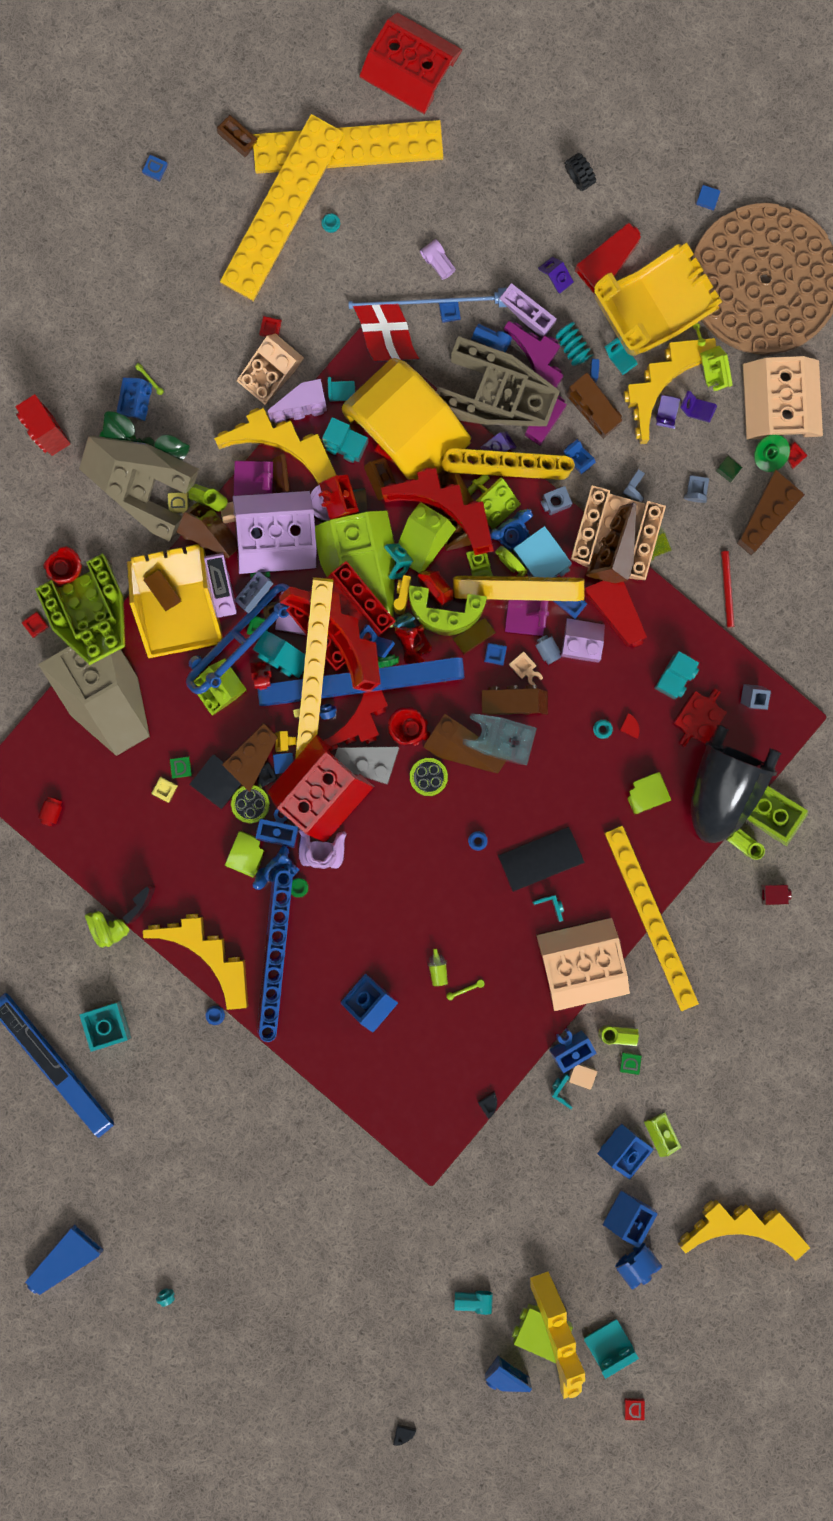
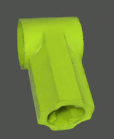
(208, 497)
(745, 843)
(620, 1036)

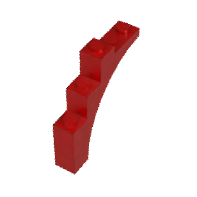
(450, 500)
(344, 631)
(361, 722)

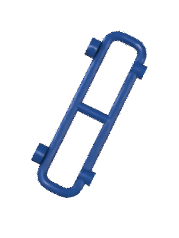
(198, 663)

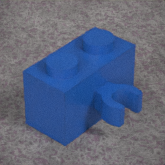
(277, 831)
(572, 1050)

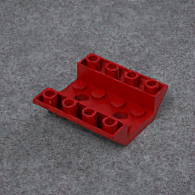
(401, 70)
(355, 601)
(327, 802)

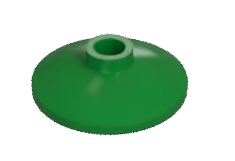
(776, 458)

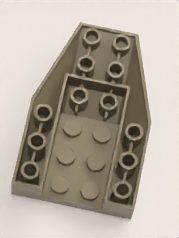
(100, 696)

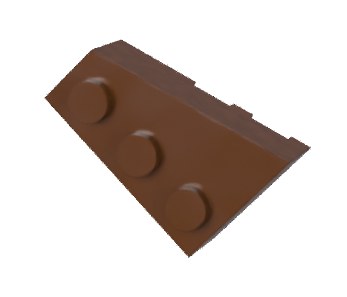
(594, 405)
(514, 700)
(251, 755)

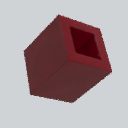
(776, 894)

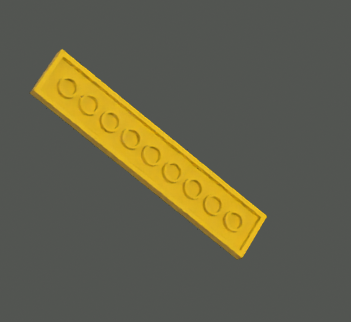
(359, 145)
(282, 207)

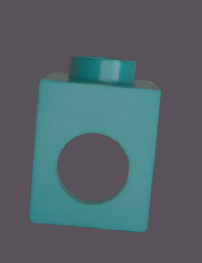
(619, 357)
(340, 390)
(401, 557)
(557, 905)
(557, 1086)

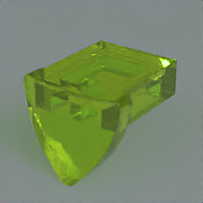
(661, 547)

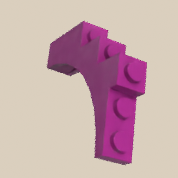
(540, 357)

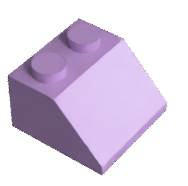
(583, 640)

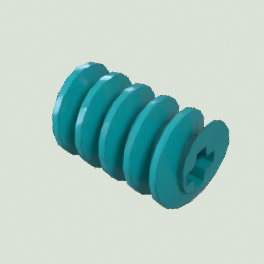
(572, 344)

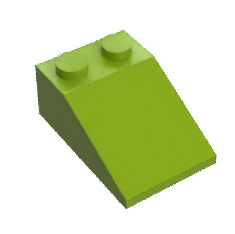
(425, 536)
(778, 816)

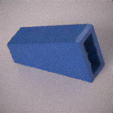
(67, 1257)

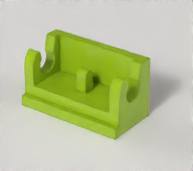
(716, 368)

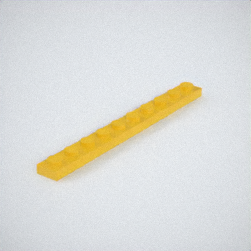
(314, 661)
(651, 918)

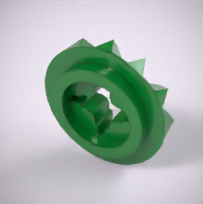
(389, 660)

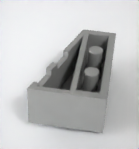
(370, 762)

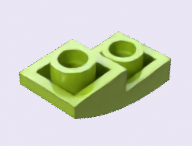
(479, 564)

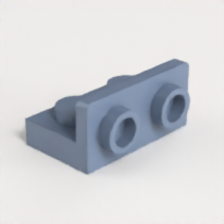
(253, 592)

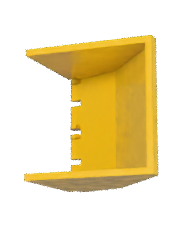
(186, 625)

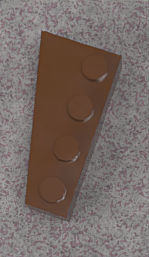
(772, 507)

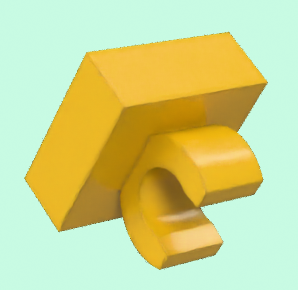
(284, 741)

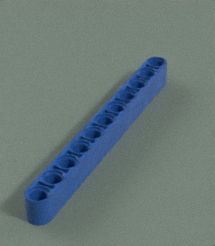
(390, 678)

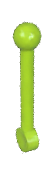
(701, 342)
(139, 367)
(480, 983)

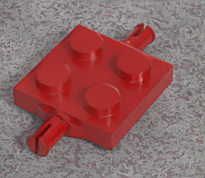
(700, 717)

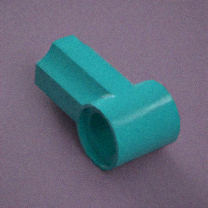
(480, 1302)

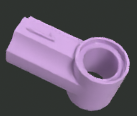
(435, 255)

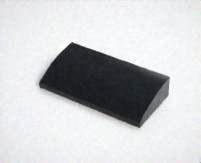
(541, 859)

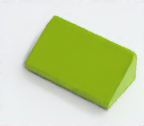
(662, 1135)

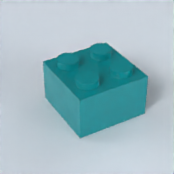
(105, 1026)

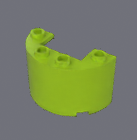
(444, 621)

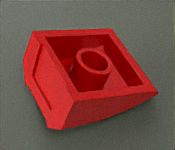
(438, 588)

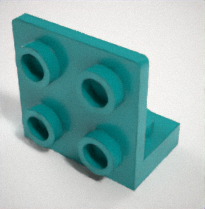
(611, 1348)

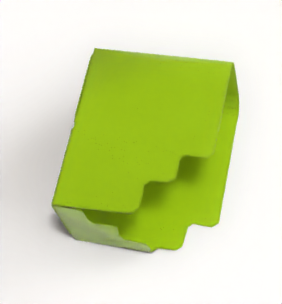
(648, 793)
(245, 854)

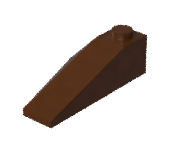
(459, 537)
(617, 553)
(448, 744)

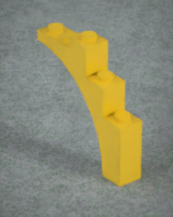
(643, 396)
(284, 437)
(191, 935)
(745, 1222)
(561, 1338)

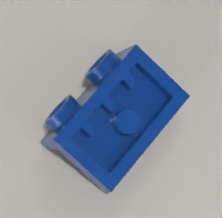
(134, 398)

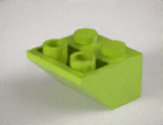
(227, 692)

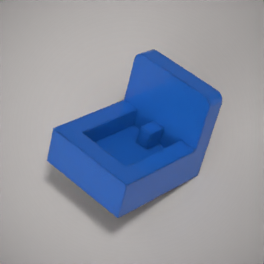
(580, 456)

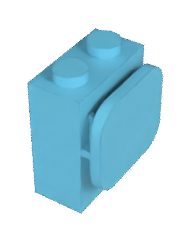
(542, 555)

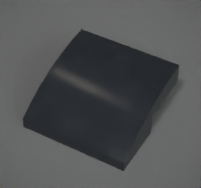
(216, 782)
(142, 901)

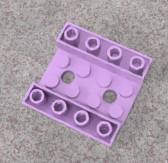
(277, 546)

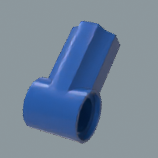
(490, 338)

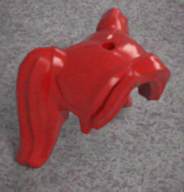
(414, 643)

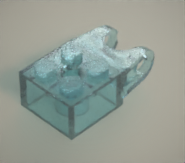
(496, 737)

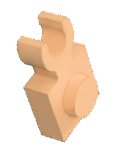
(524, 667)

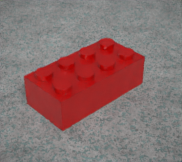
(41, 425)

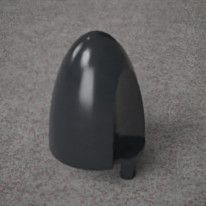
(727, 788)

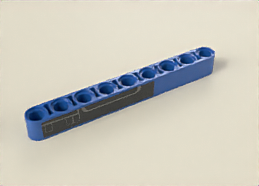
(278, 963)
(54, 1067)

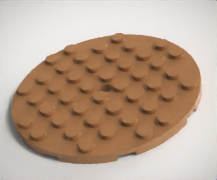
(800, 269)

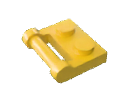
(403, 591)

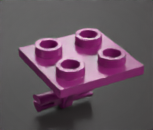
(253, 478)
(527, 617)

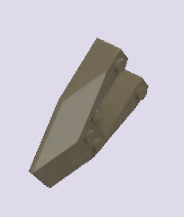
(507, 392)
(128, 476)

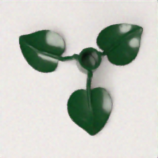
(121, 427)

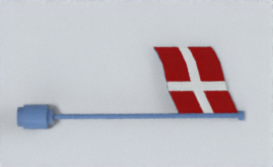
(387, 330)

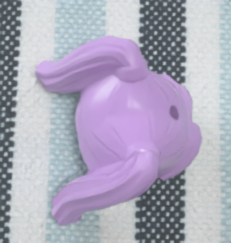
(321, 854)

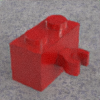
(338, 497)

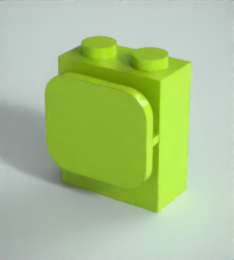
(533, 1334)

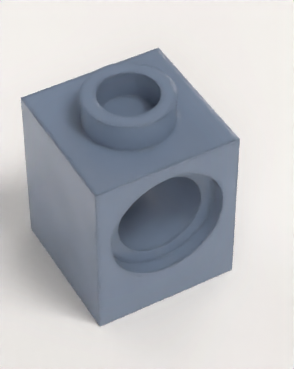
(562, 495)

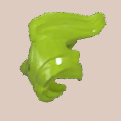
(104, 934)

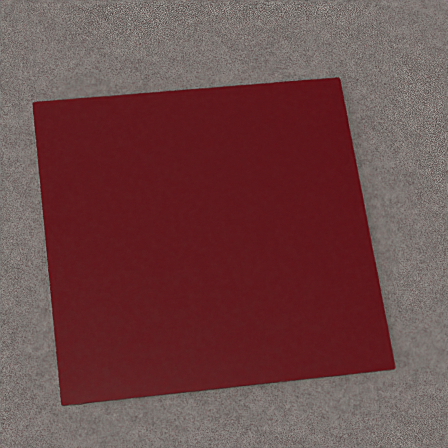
(407, 856)

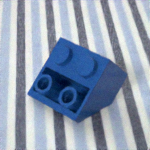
(630, 1219)

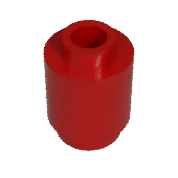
(50, 811)

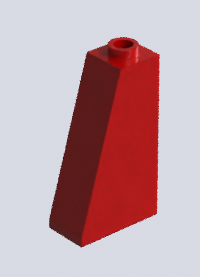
(608, 256)
(618, 610)

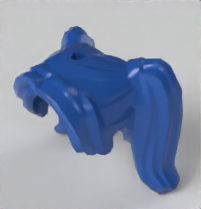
(514, 527)
(281, 860)

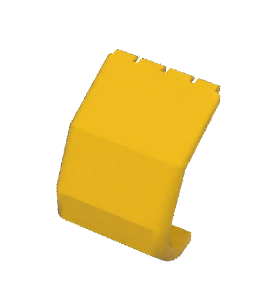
(657, 300)
(406, 418)

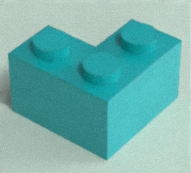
(342, 440)
(280, 653)
(677, 673)

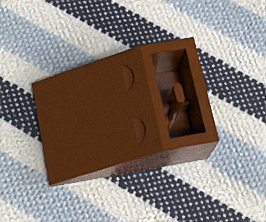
(208, 530)

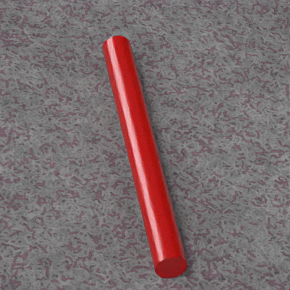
(727, 589)

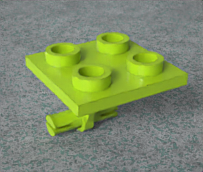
(497, 500)

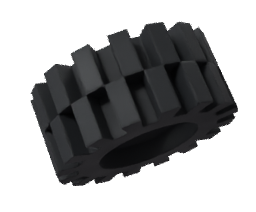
(580, 172)

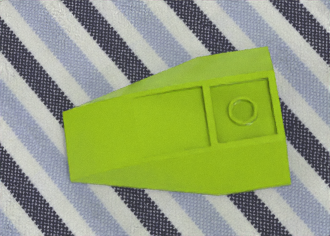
(361, 543)

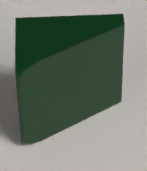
(729, 469)

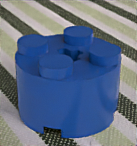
(638, 1266)

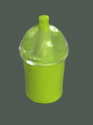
(438, 969)

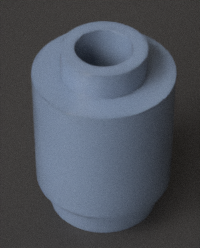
(548, 649)

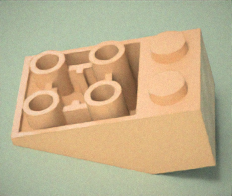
(269, 368)

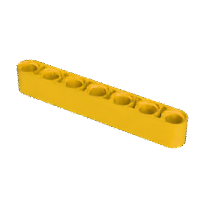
(500, 468)
(520, 588)

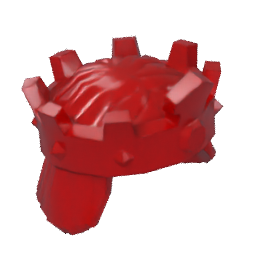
(63, 566)
(408, 726)

